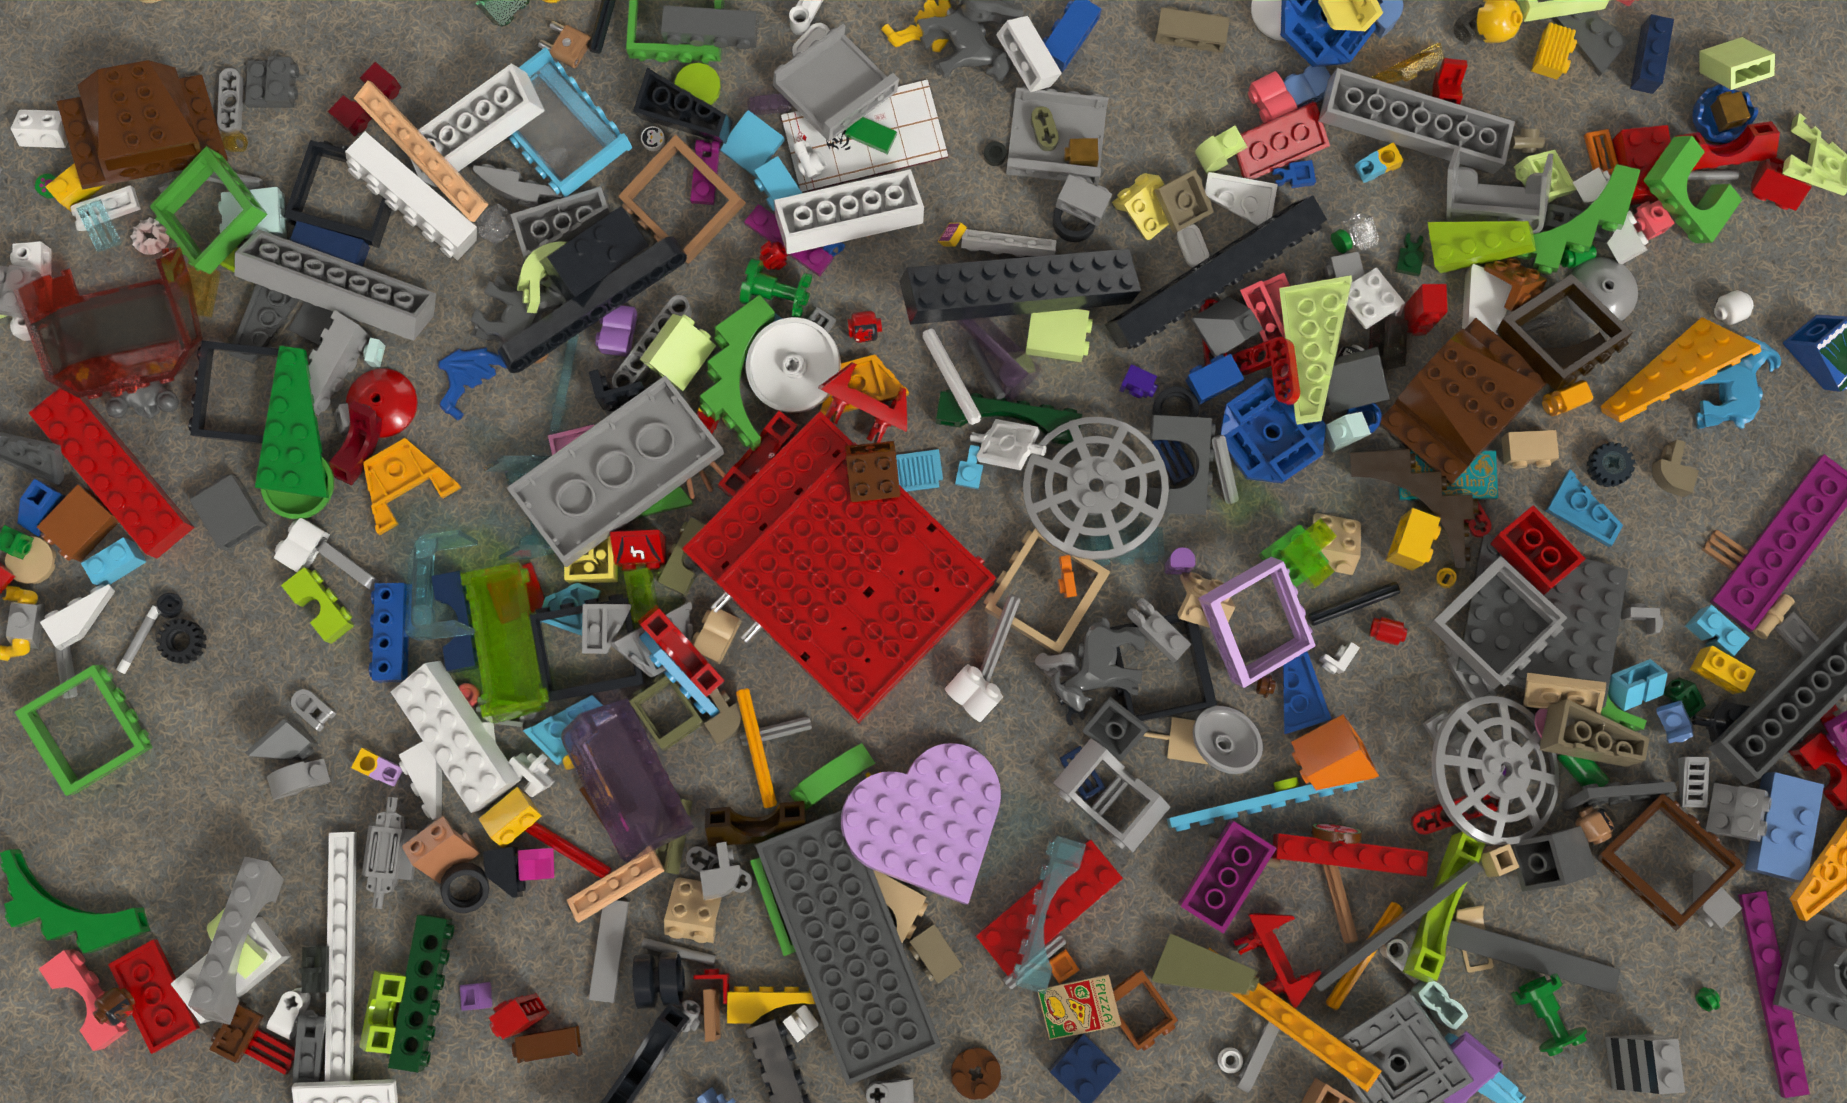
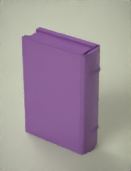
(1478, 1061)

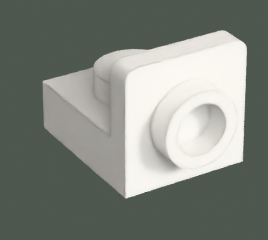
(1344, 656)
(800, 1023)

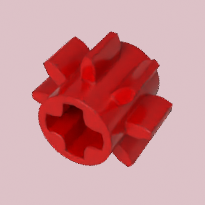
(773, 255)

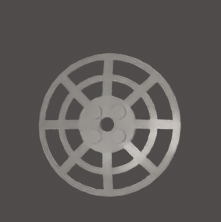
(1096, 502)
(1489, 771)

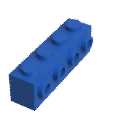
(389, 638)

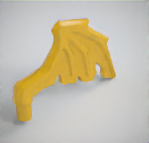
(913, 32)

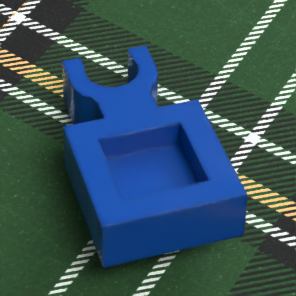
(1298, 174)

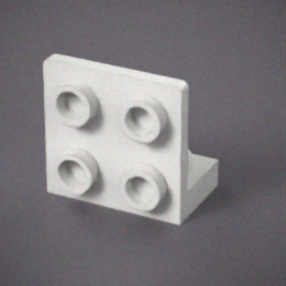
(1373, 299)

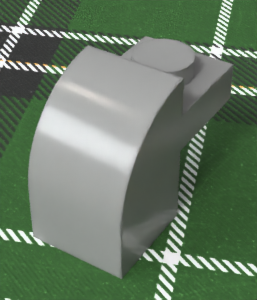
(297, 777)
(720, 881)

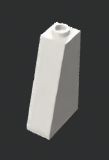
(1484, 298)

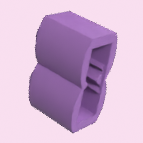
(617, 331)

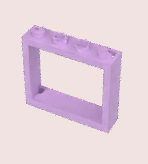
(1294, 611)

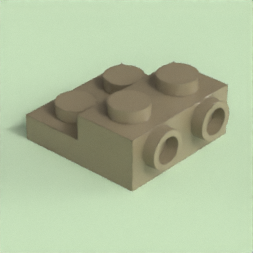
(1184, 200)

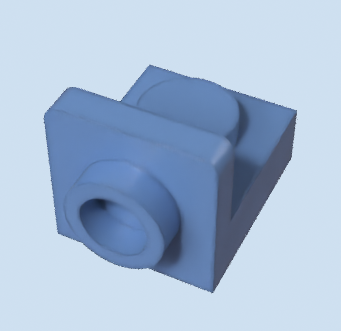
(1675, 722)

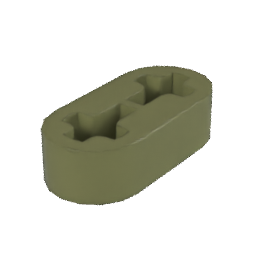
(1049, 127)

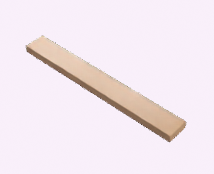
(421, 151)

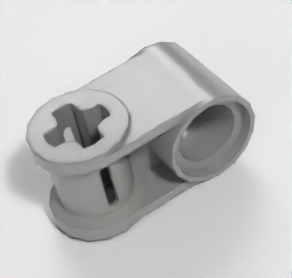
(895, 1091)

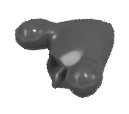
(144, 401)

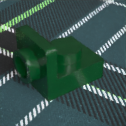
(1687, 692)

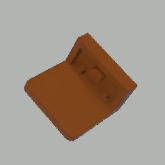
(1525, 281)

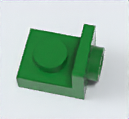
(15, 542)

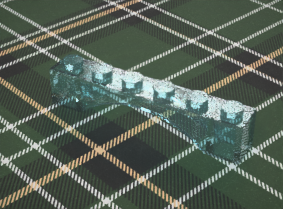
(1035, 967)

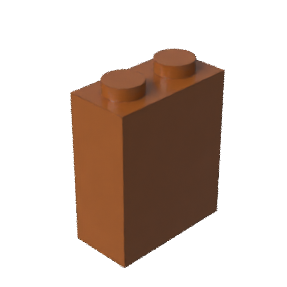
(77, 524)

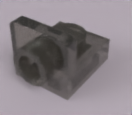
(1465, 24)

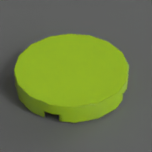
(700, 81)

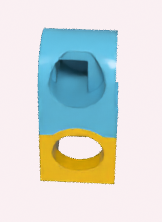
(1379, 162)

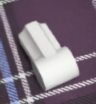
(803, 10)
(1400, 957)

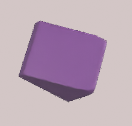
(476, 996)

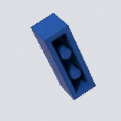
(1071, 31)

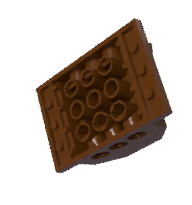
(137, 123)
(1462, 400)

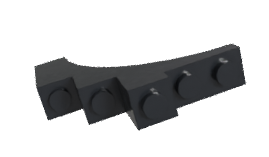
(648, 1056)

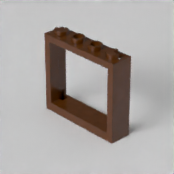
(1645, 892)

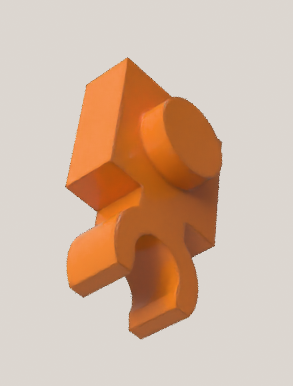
(1066, 583)

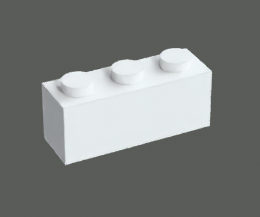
(1028, 53)

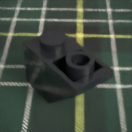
(503, 870)

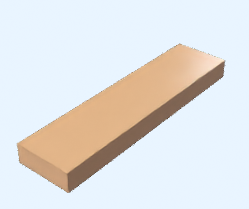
(614, 886)

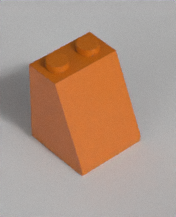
(1333, 755)

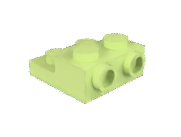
(1561, 181)

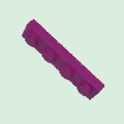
(766, 225)

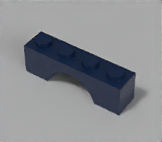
(461, 651)

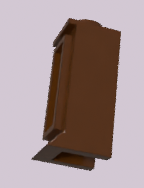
(547, 1044)

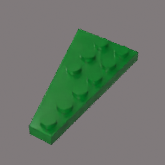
(291, 438)

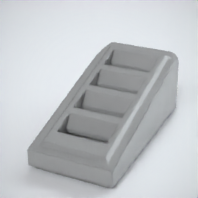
(1684, 782)

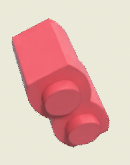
(1271, 97)

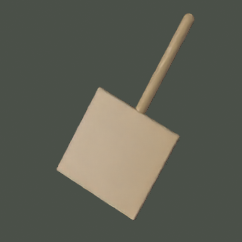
(1181, 741)

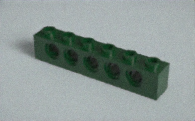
(401, 1055)

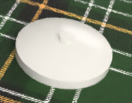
(790, 363)

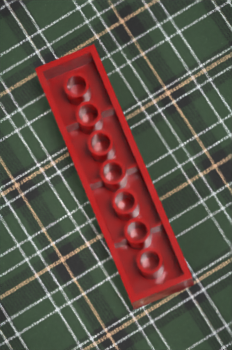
(112, 472)

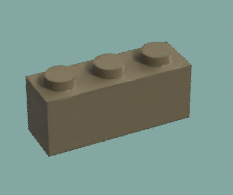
(1192, 29)

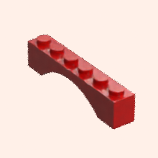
(1350, 855)

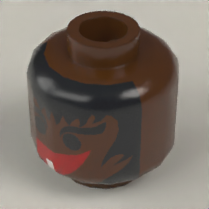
(113, 1006)

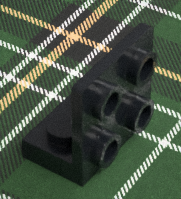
(610, 398)

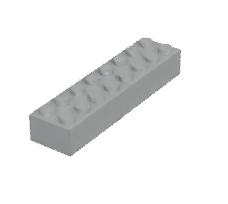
(1416, 120)
(335, 284)

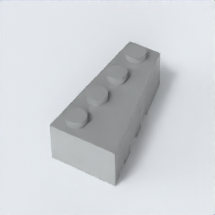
(335, 358)

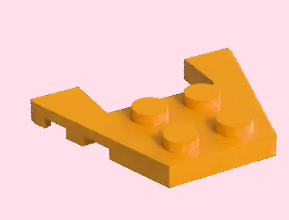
(397, 472)

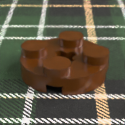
(981, 1087)

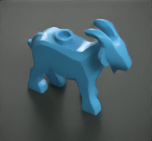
(1737, 389)

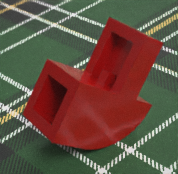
(1449, 80)

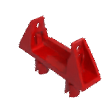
(884, 415)
(1285, 980)

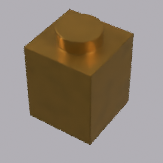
(1730, 110)
(1082, 152)

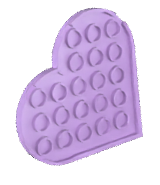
(926, 822)

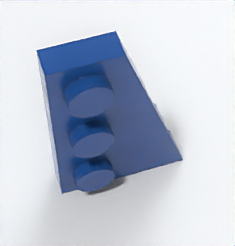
(1302, 695)

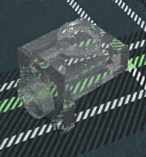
(1362, 230)

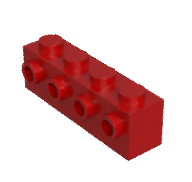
(517, 1015)

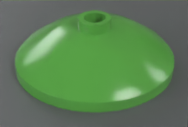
(299, 506)

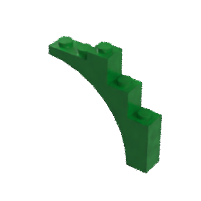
(35, 903)

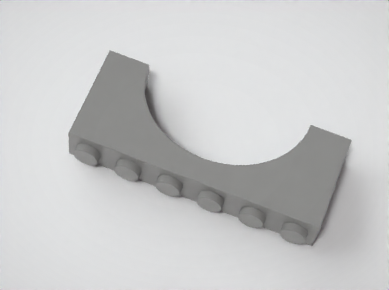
(216, 986)

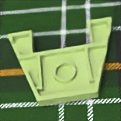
(1825, 162)

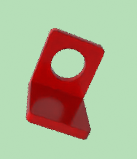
(714, 974)

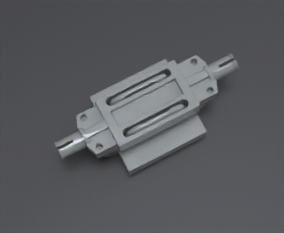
(384, 856)

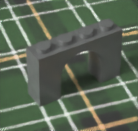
(1196, 434)

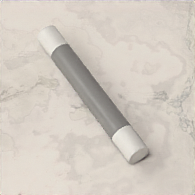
(138, 640)

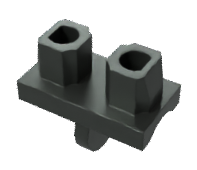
(315, 969)

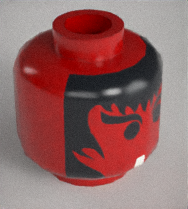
(864, 326)

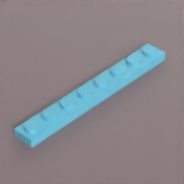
(1252, 805)

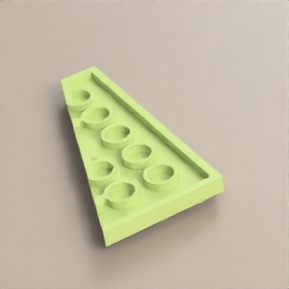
(1314, 323)

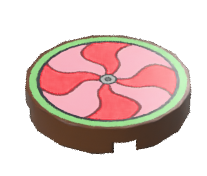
(1336, 832)

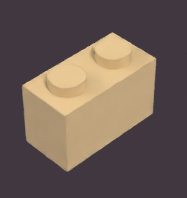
(1530, 448)

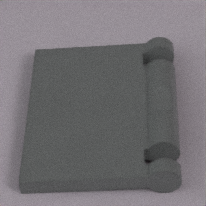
(311, 322)

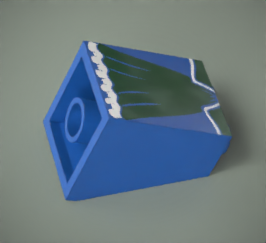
(1822, 350)

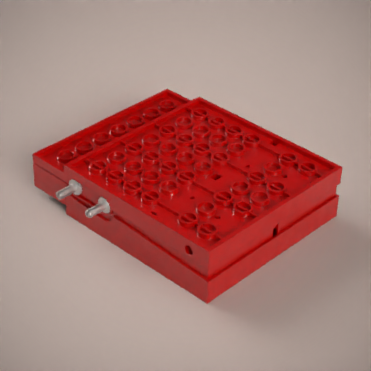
(838, 581)

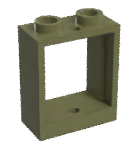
(679, 732)

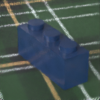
(1652, 54)
(331, 243)

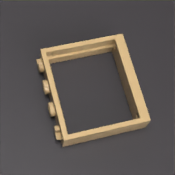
(1006, 577)

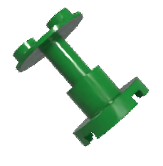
(768, 286)
(1544, 1004)

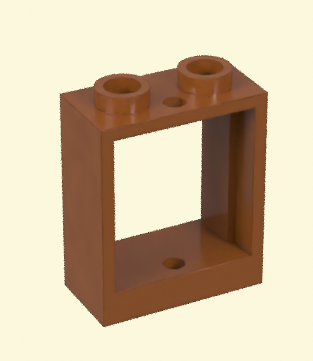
(1164, 1026)

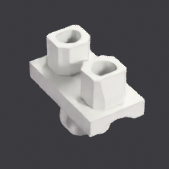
(533, 770)

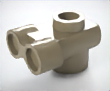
(1527, 141)

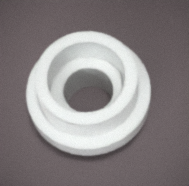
(1238, 1060)

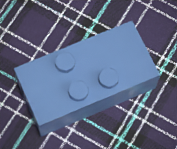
(1790, 828)

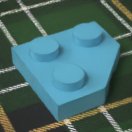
(575, 593)

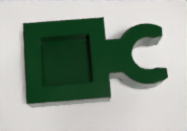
(1409, 258)

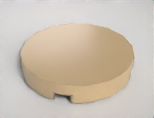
(36, 564)

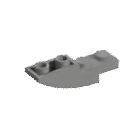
(512, 187)

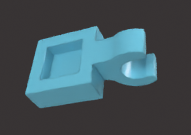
(970, 472)

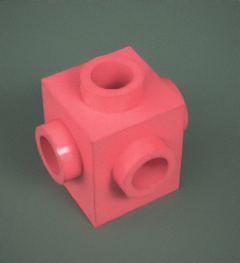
(1652, 219)

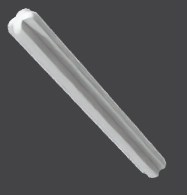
(951, 376)

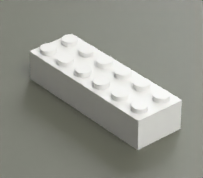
(482, 118)
(410, 196)
(849, 211)
(455, 736)

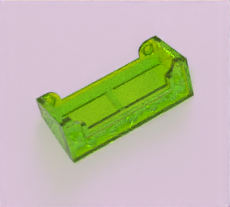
(504, 642)

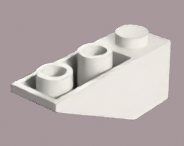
(74, 621)
(426, 778)

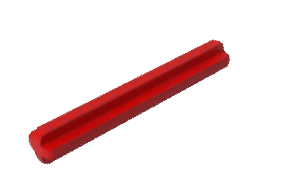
(568, 850)

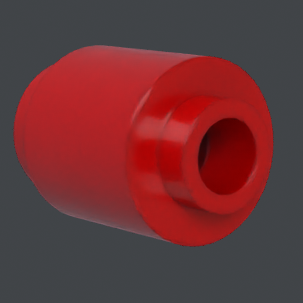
(1388, 630)

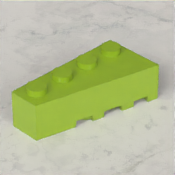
(1468, 243)

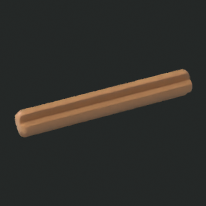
(1340, 904)

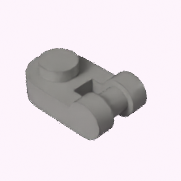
(1066, 663)
(306, 702)

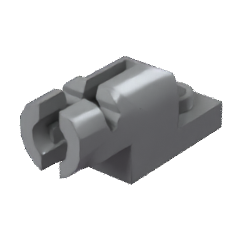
(1454, 742)

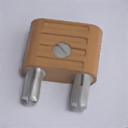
(569, 45)

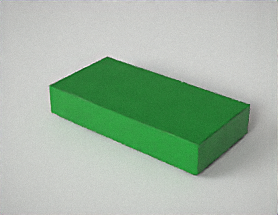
(872, 134)

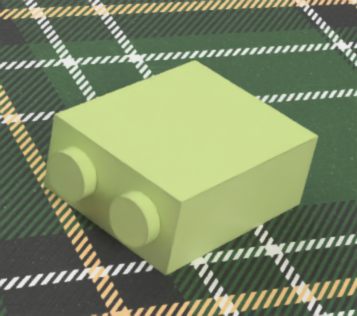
(1736, 63)
(1059, 334)
(678, 351)

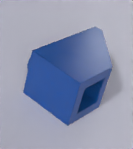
(37, 504)

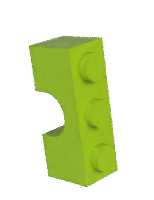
(332, 619)
(378, 1023)

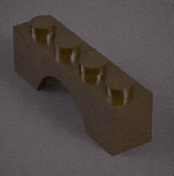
(727, 826)

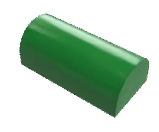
(1584, 770)

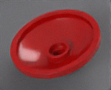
(397, 398)

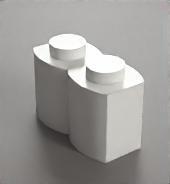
(301, 545)
(974, 692)

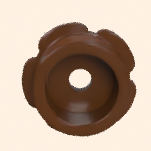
(1265, 686)

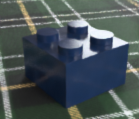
(1084, 1069)

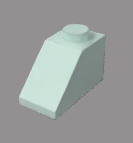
(1346, 431)

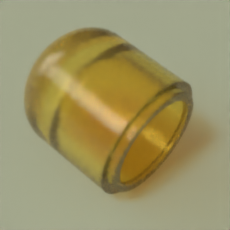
(230, 144)

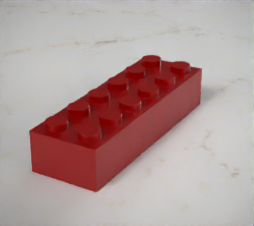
(1073, 897)

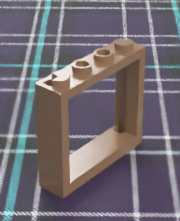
(713, 227)

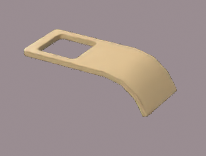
(1473, 917)

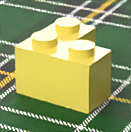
(595, 567)

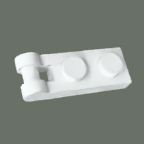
(116, 204)

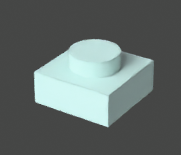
(374, 352)

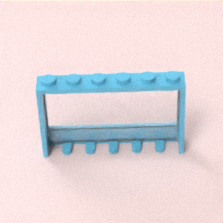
(571, 135)

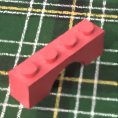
(69, 971)

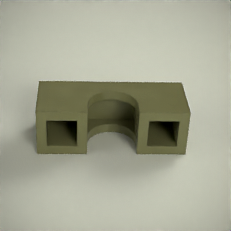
(674, 573)

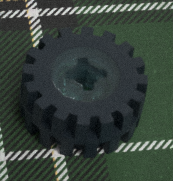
(1603, 469)

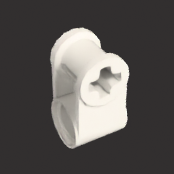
(286, 1014)

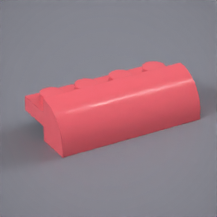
(1265, 304)

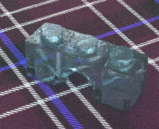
(1148, 551)

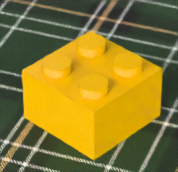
(1414, 539)

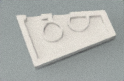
(1242, 196)

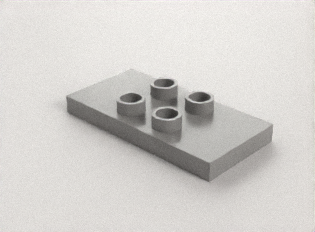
(615, 471)

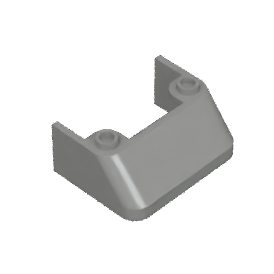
(1484, 202)

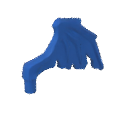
(466, 369)

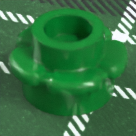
(1708, 999)

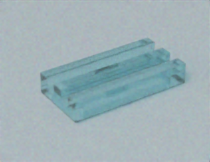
(90, 229)

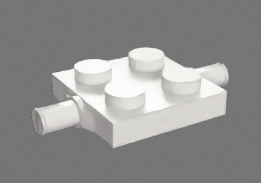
(1008, 444)

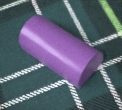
(1180, 561)

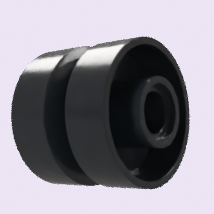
(665, 979)

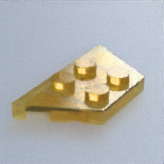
(1409, 67)

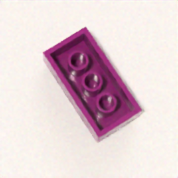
(1226, 876)

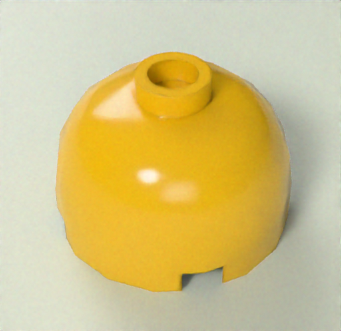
(1499, 20)

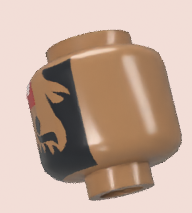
(1595, 824)

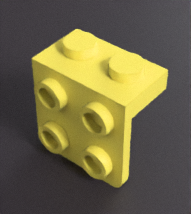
(1351, 14)
(1143, 205)

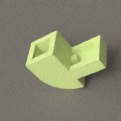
(1216, 150)

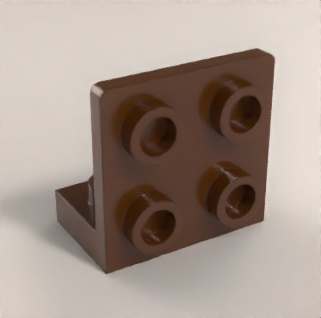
(872, 471)

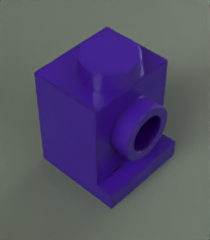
(1139, 382)

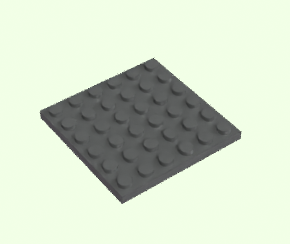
(1503, 624)

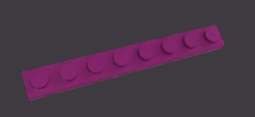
(1767, 968)

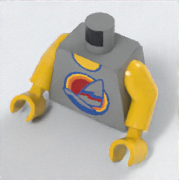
(23, 622)

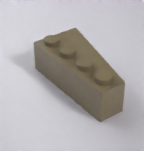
(1590, 736)

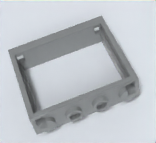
(1524, 590)

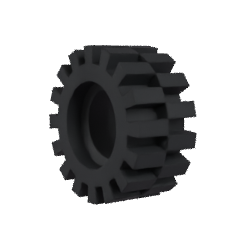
(168, 635)

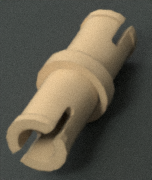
(1774, 616)

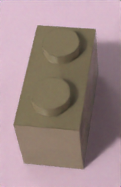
(935, 954)

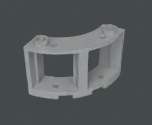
(1082, 767)

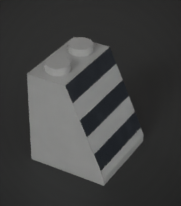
(1645, 1064)

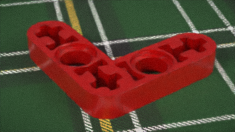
(1276, 361)

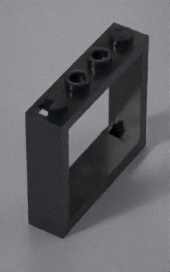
(302, 188)
(202, 381)
(543, 661)
(1201, 670)

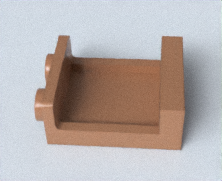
(439, 849)

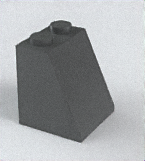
(1553, 859)

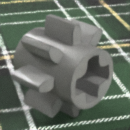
(692, 1010)

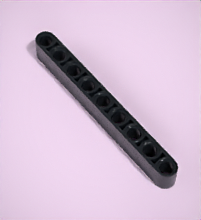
(592, 304)

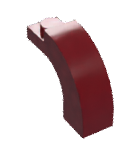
(358, 445)

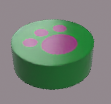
(43, 181)

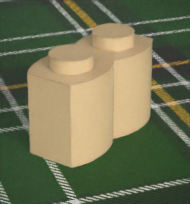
(716, 634)

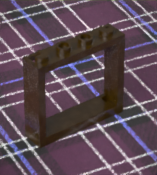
(1537, 358)

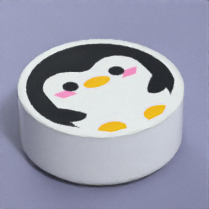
(653, 138)

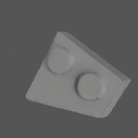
(601, 626)

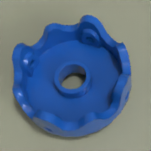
(1704, 119)

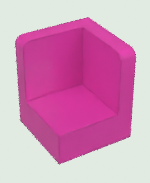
(536, 864)

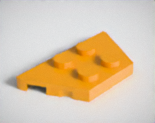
(871, 379)

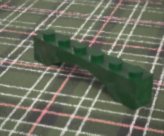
(1043, 417)

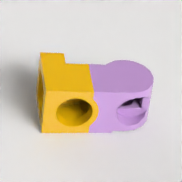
(377, 767)

